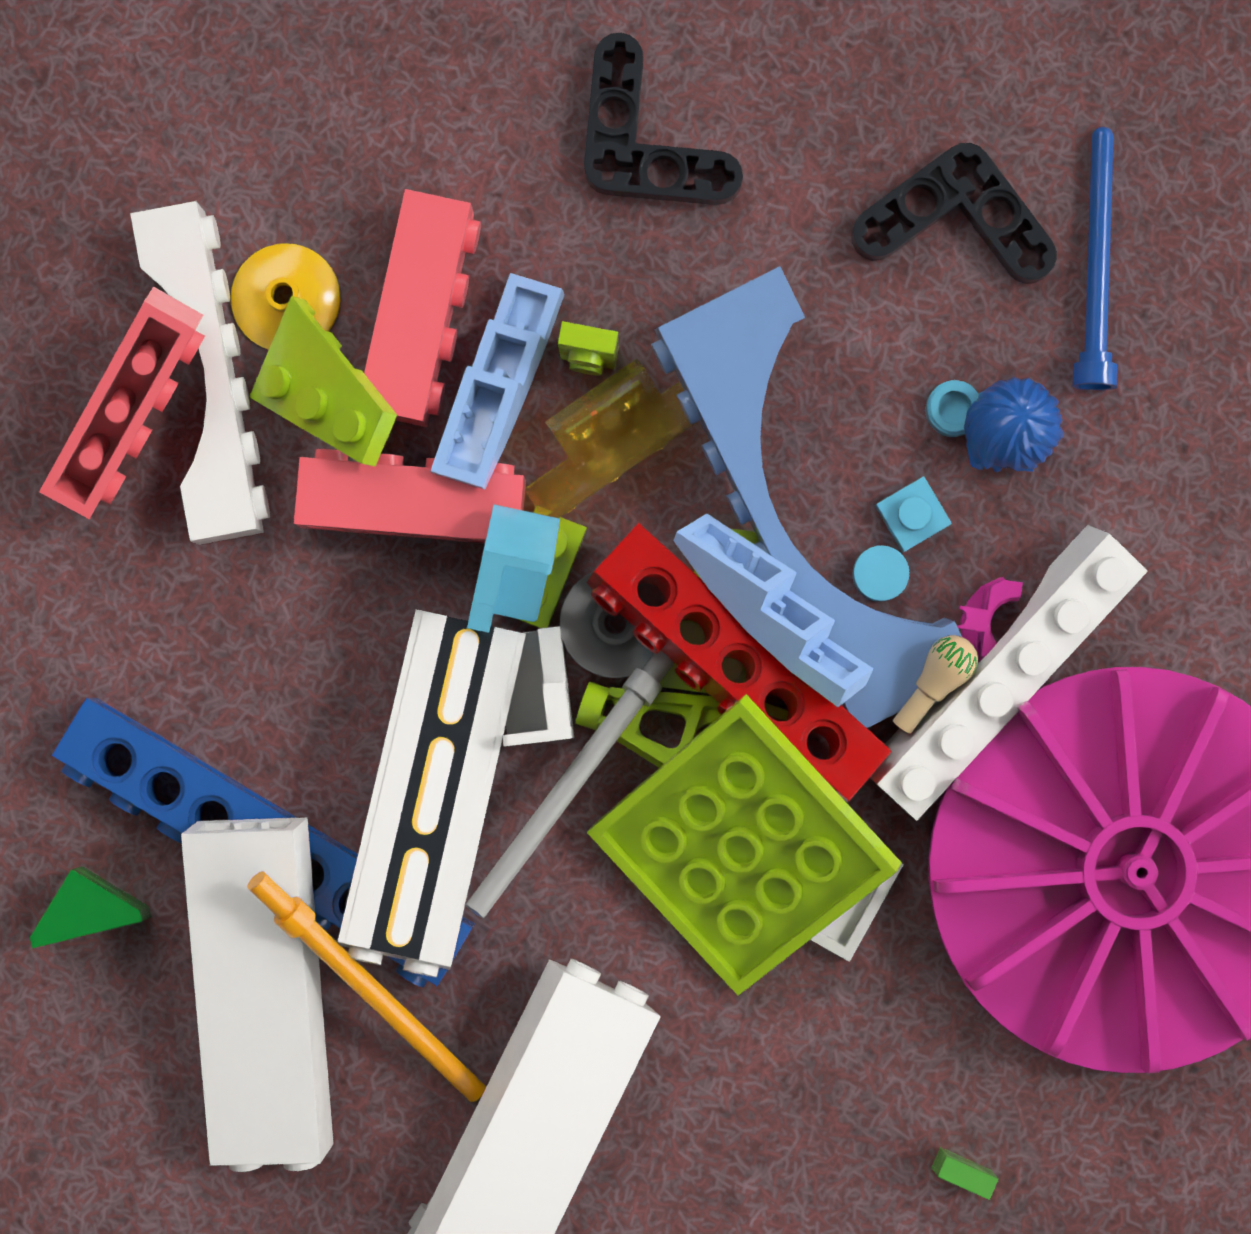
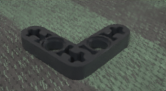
(622, 141)
(949, 195)

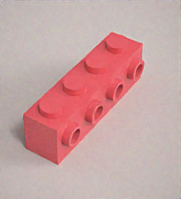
(418, 303)
(121, 402)
(399, 498)

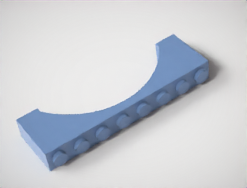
(724, 366)

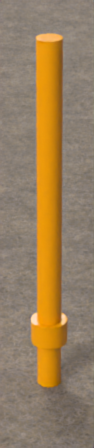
(299, 921)

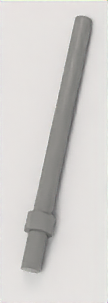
(639, 690)

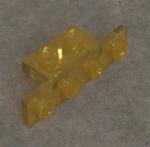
(606, 436)

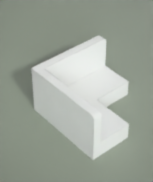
(541, 692)

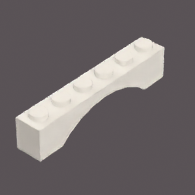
(220, 485)
(1063, 611)

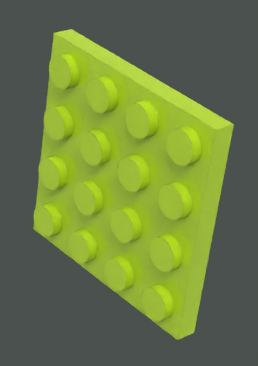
(744, 846)

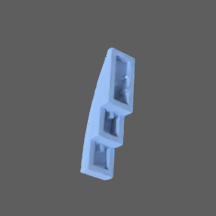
(497, 382)
(760, 599)

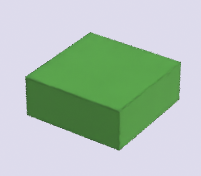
(964, 1173)

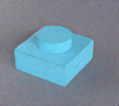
(913, 514)

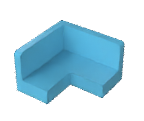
(513, 566)

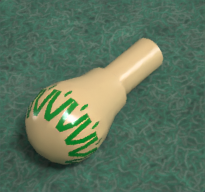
(947, 666)

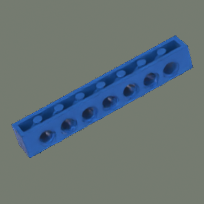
(85, 756)

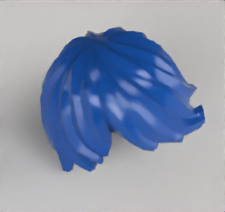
(1012, 426)

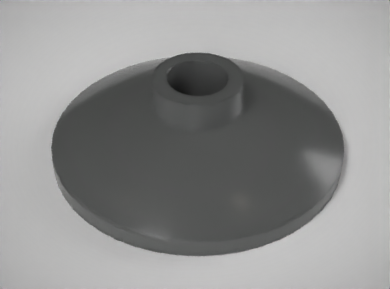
(592, 644)

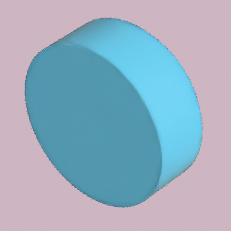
(948, 407)
(880, 573)

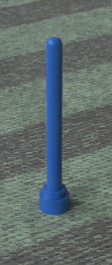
(1095, 365)

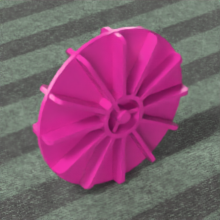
(1106, 871)

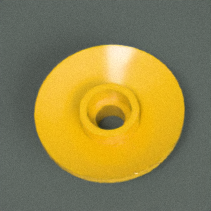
(276, 267)

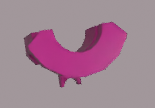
(979, 609)

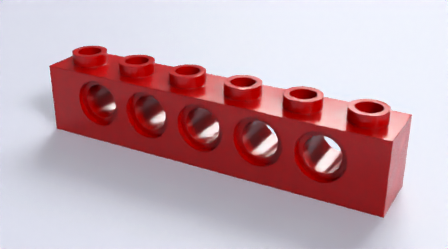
(643, 559)

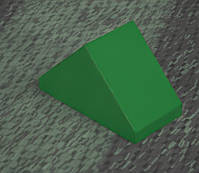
(85, 907)

